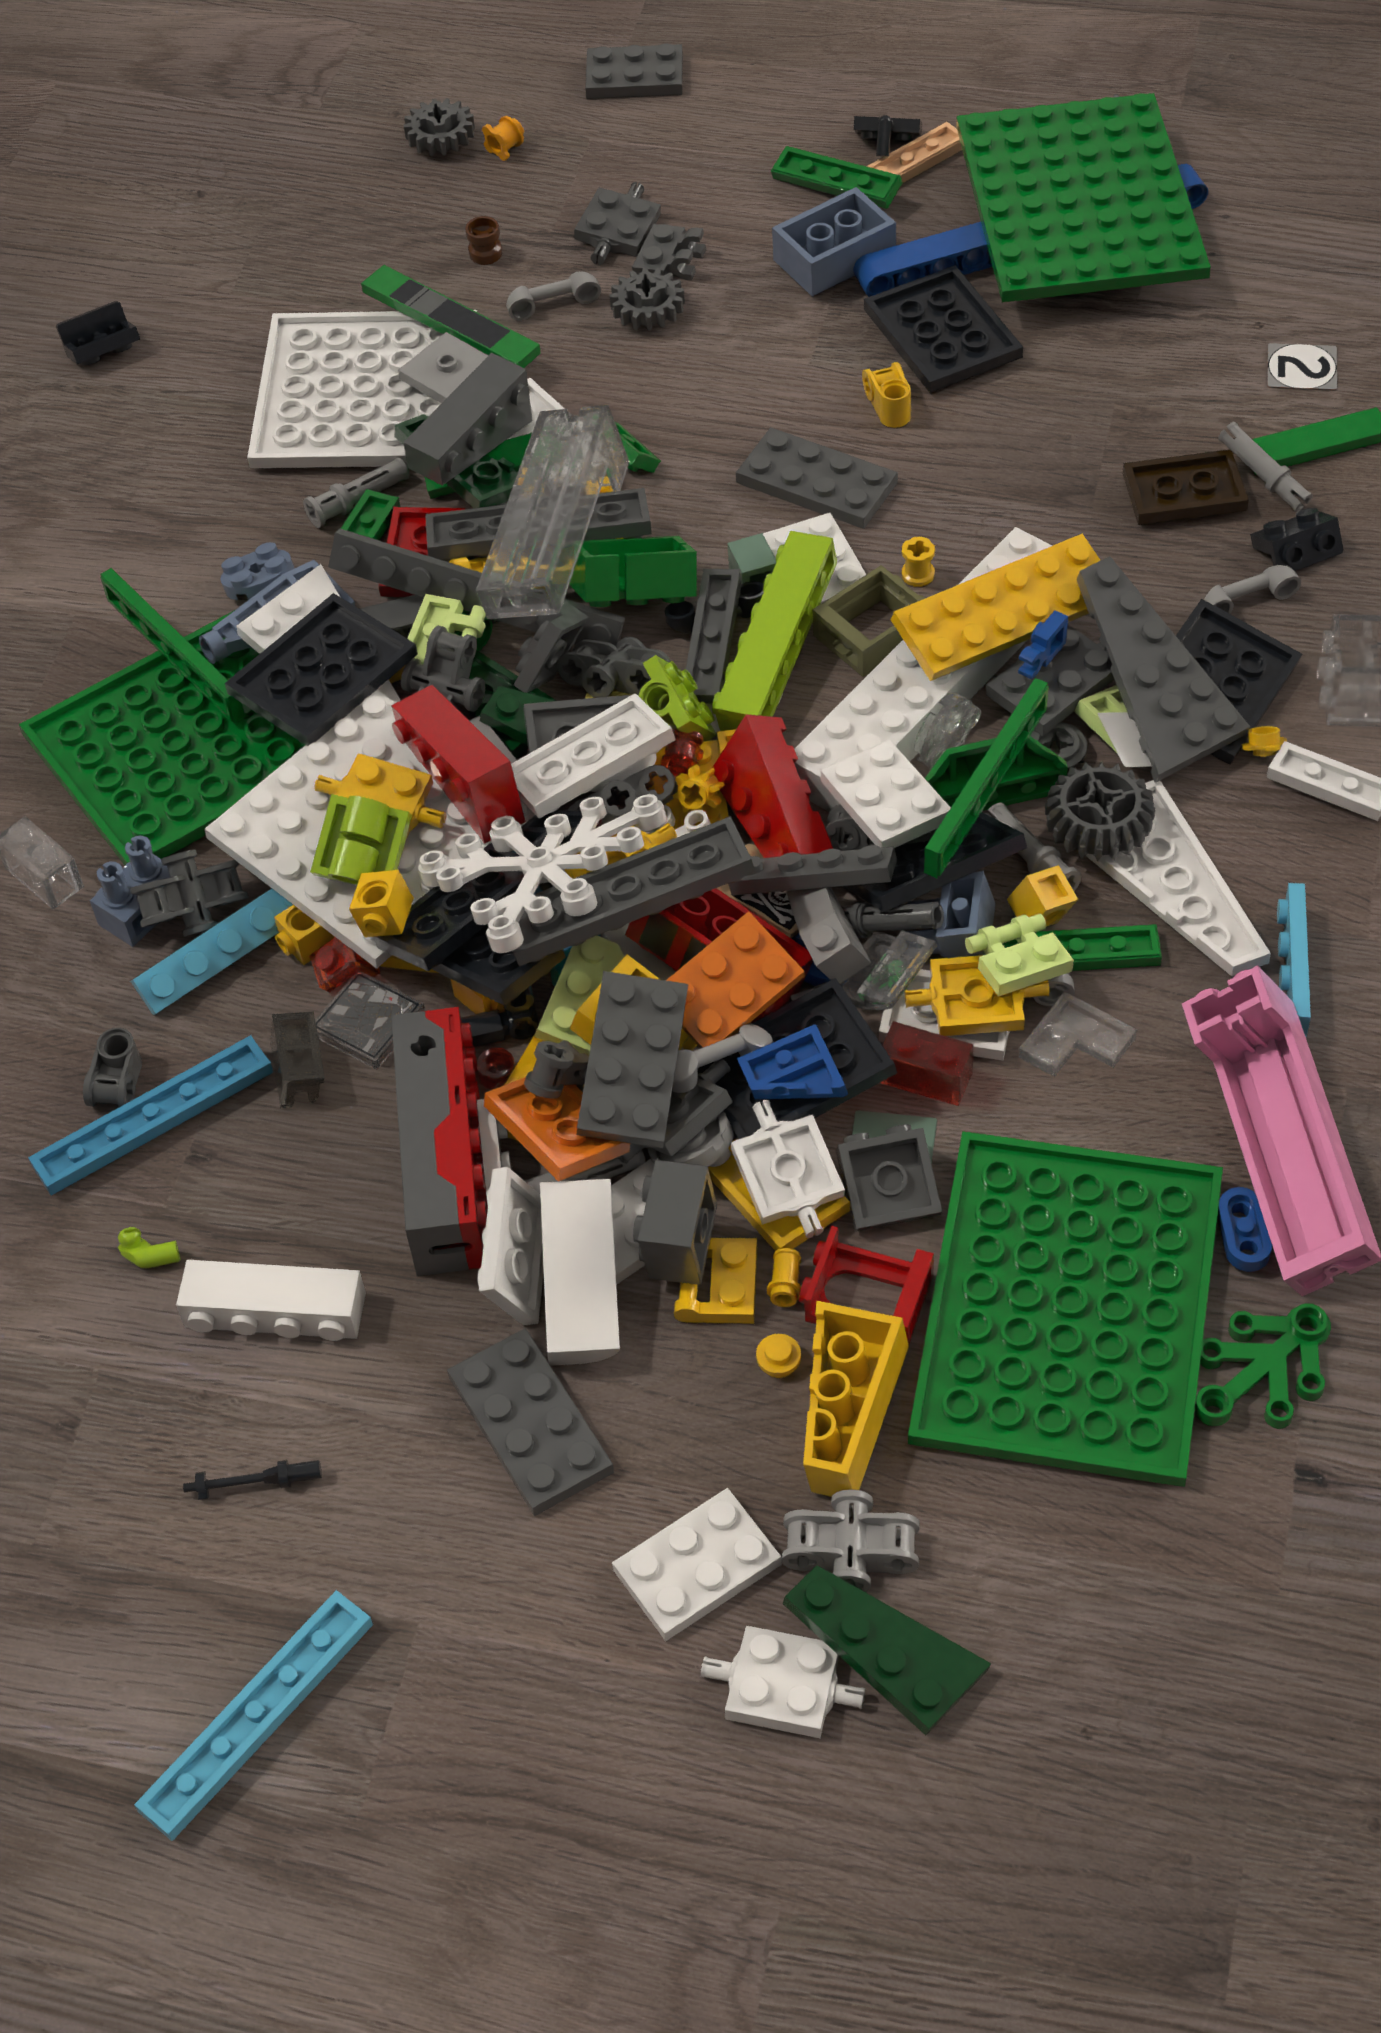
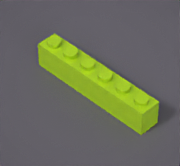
(776, 629)

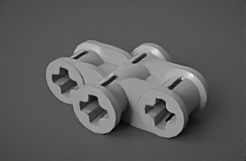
(867, 1541)

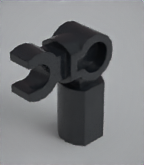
(518, 1020)

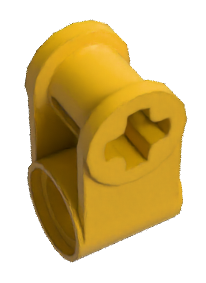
(889, 394)

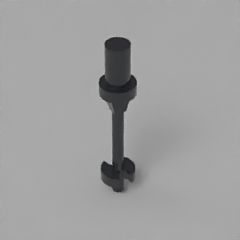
(281, 1474)

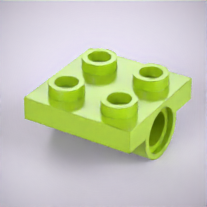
(673, 698)
(359, 838)

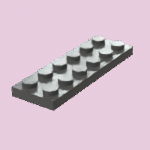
(473, 530)
(641, 887)

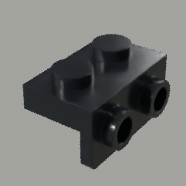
(97, 333)
(1300, 540)

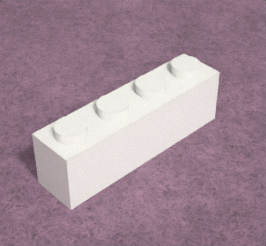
(271, 1299)

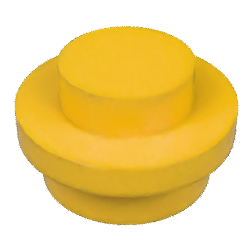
(778, 1355)

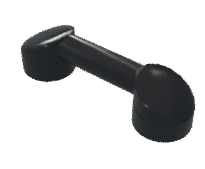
(682, 615)

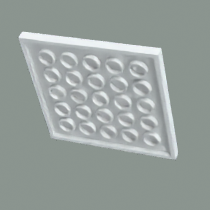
(336, 389)
(281, 819)

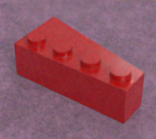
(459, 759)
(768, 791)

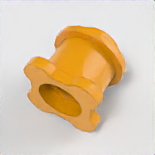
(503, 136)

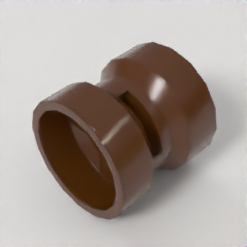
(484, 240)

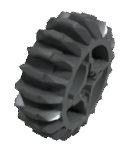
(1099, 811)

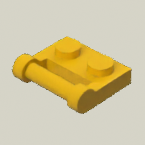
(731, 1285)

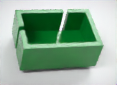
(635, 570)

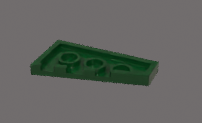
(482, 483)

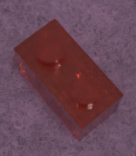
(929, 1063)

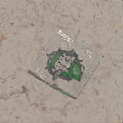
(892, 969)

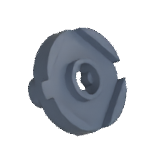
(255, 570)

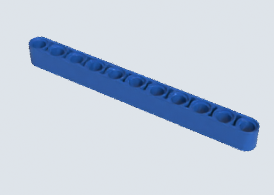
(959, 247)

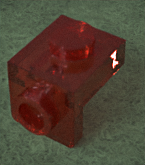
(337, 963)

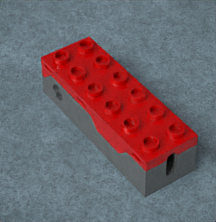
(439, 1140)

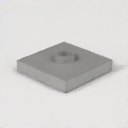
(441, 366)

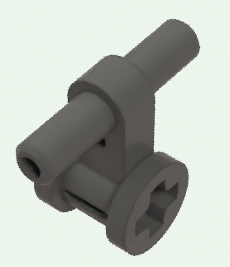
(556, 1066)

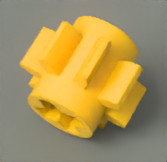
(689, 786)

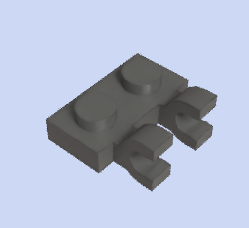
(670, 250)

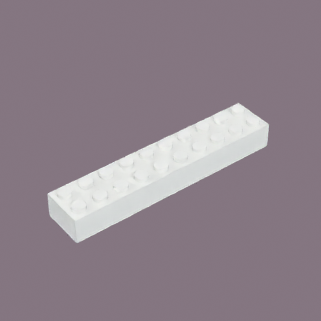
(899, 694)

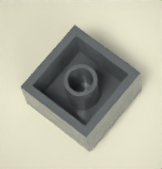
(676, 1221)

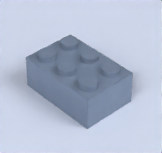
(828, 240)

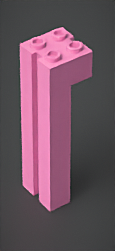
(1284, 1130)

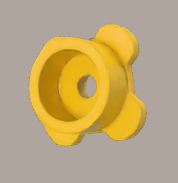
(1264, 741)

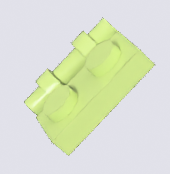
(446, 613)
(1022, 964)

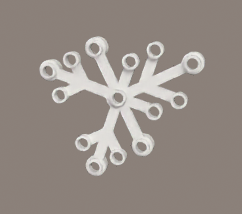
(541, 864)

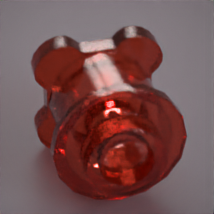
(683, 752)

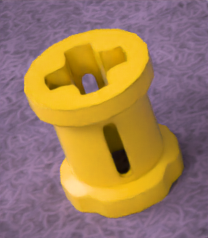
(918, 556)

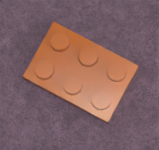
(734, 981)
(550, 1128)

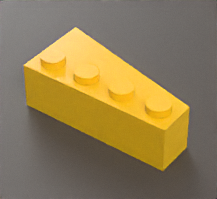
(850, 1391)

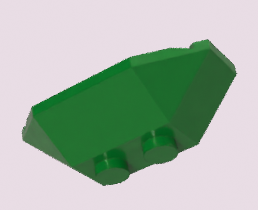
(1027, 778)

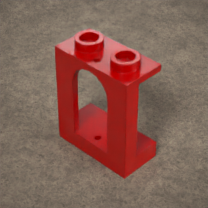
(838, 1258)

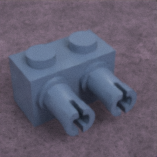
(113, 903)
(966, 909)

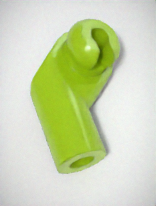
(143, 1253)

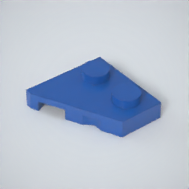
(793, 1068)

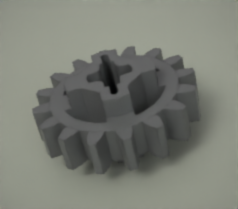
(439, 126)
(647, 299)

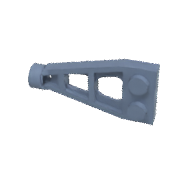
(217, 648)

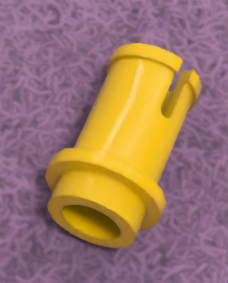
(784, 1287)

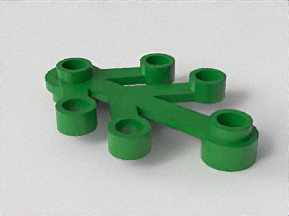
(1265, 1360)

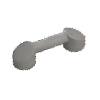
(582, 284)
(1279, 579)
(688, 1061)

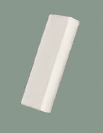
(579, 1271)

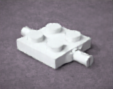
(787, 1169)
(782, 1682)

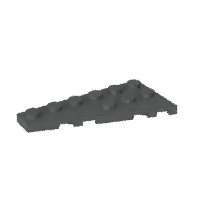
(1160, 682)

